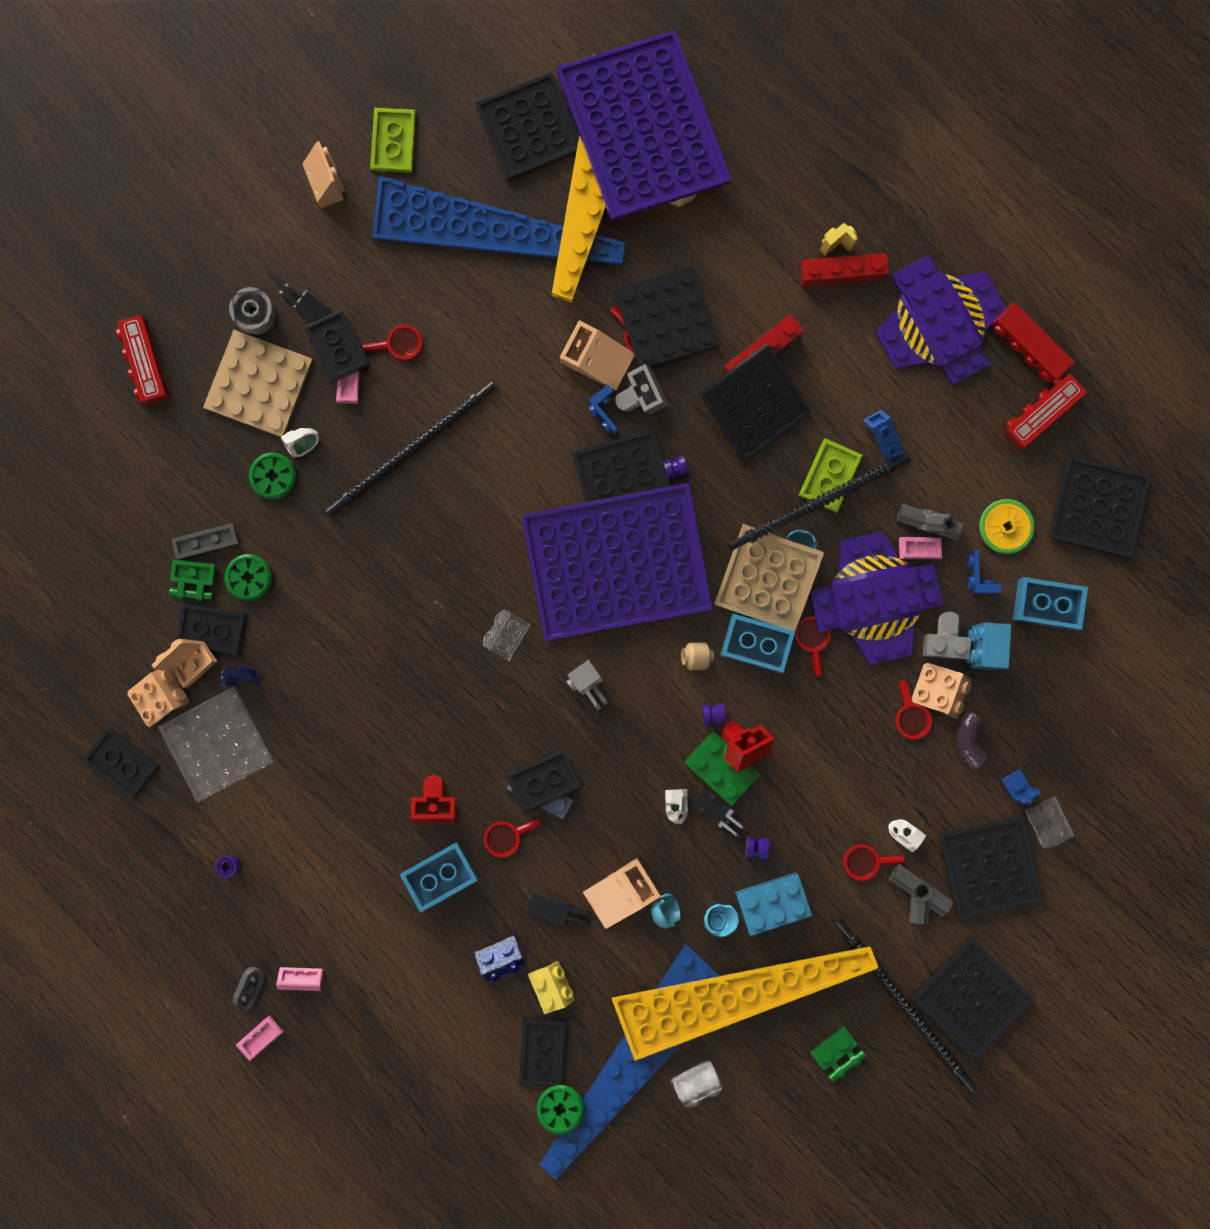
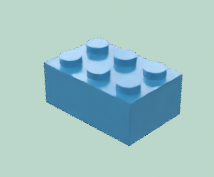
(1050, 604)
(757, 643)
(989, 646)
(439, 876)
(773, 903)

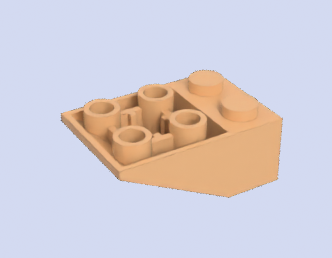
(323, 176)
(596, 355)
(622, 893)

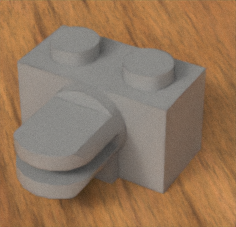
(643, 392)
(946, 642)
(584, 679)

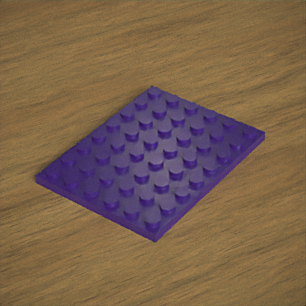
(643, 125)
(617, 562)

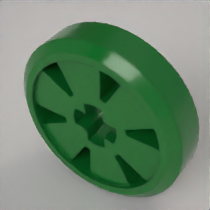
(282, 467)
(241, 588)
(549, 1116)

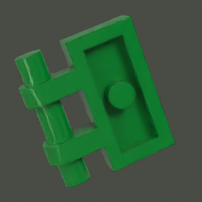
(192, 573)
(833, 1049)

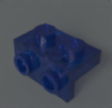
(244, 673)
(500, 959)

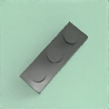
(205, 541)

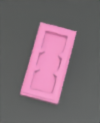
(348, 389)
(920, 547)
(300, 979)
(259, 1038)

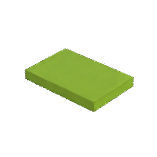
(393, 140)
(830, 468)

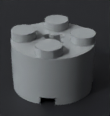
(243, 305)

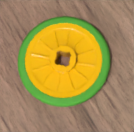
(994, 532)

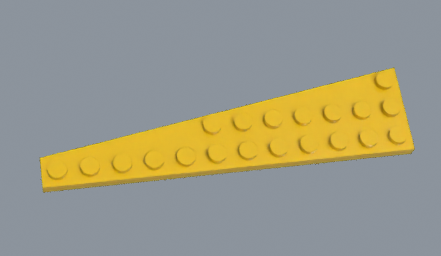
(580, 227)
(691, 1009)

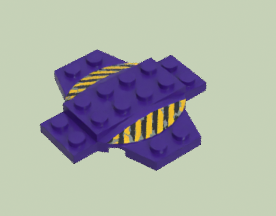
(940, 320)
(876, 598)

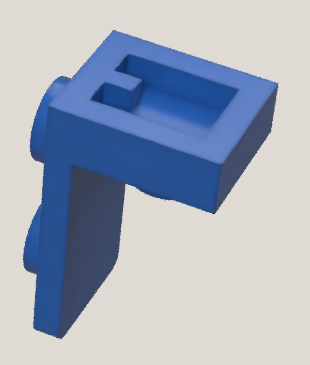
(602, 398)
(885, 434)
(987, 586)
(1019, 788)

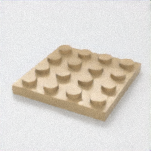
(258, 383)
(769, 579)

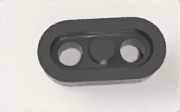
(249, 986)

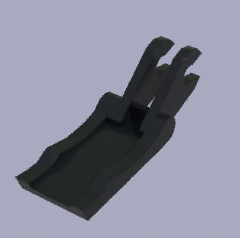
(307, 304)
(717, 812)
(554, 910)

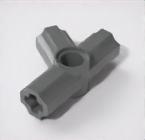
(930, 522)
(920, 903)

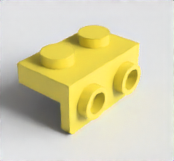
(842, 235)
(551, 987)

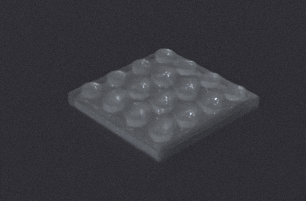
(216, 744)

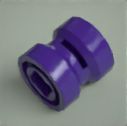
(676, 468)
(713, 714)
(757, 848)
(232, 866)

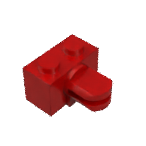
(746, 746)
(433, 806)

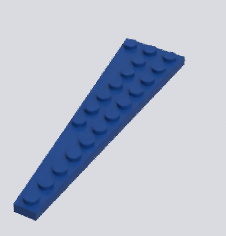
(436, 219)
(621, 1075)

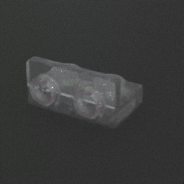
(505, 634)
(1049, 823)
(697, 1084)

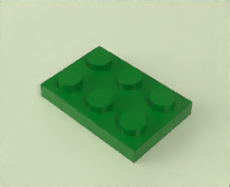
(711, 767)

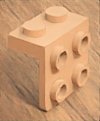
(186, 660)
(942, 690)
(157, 696)

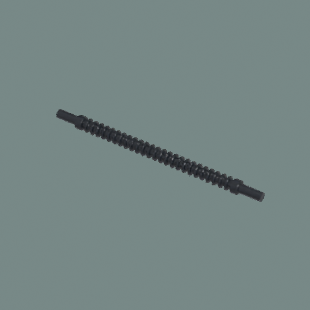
(881, 471)
(347, 497)
(956, 1068)

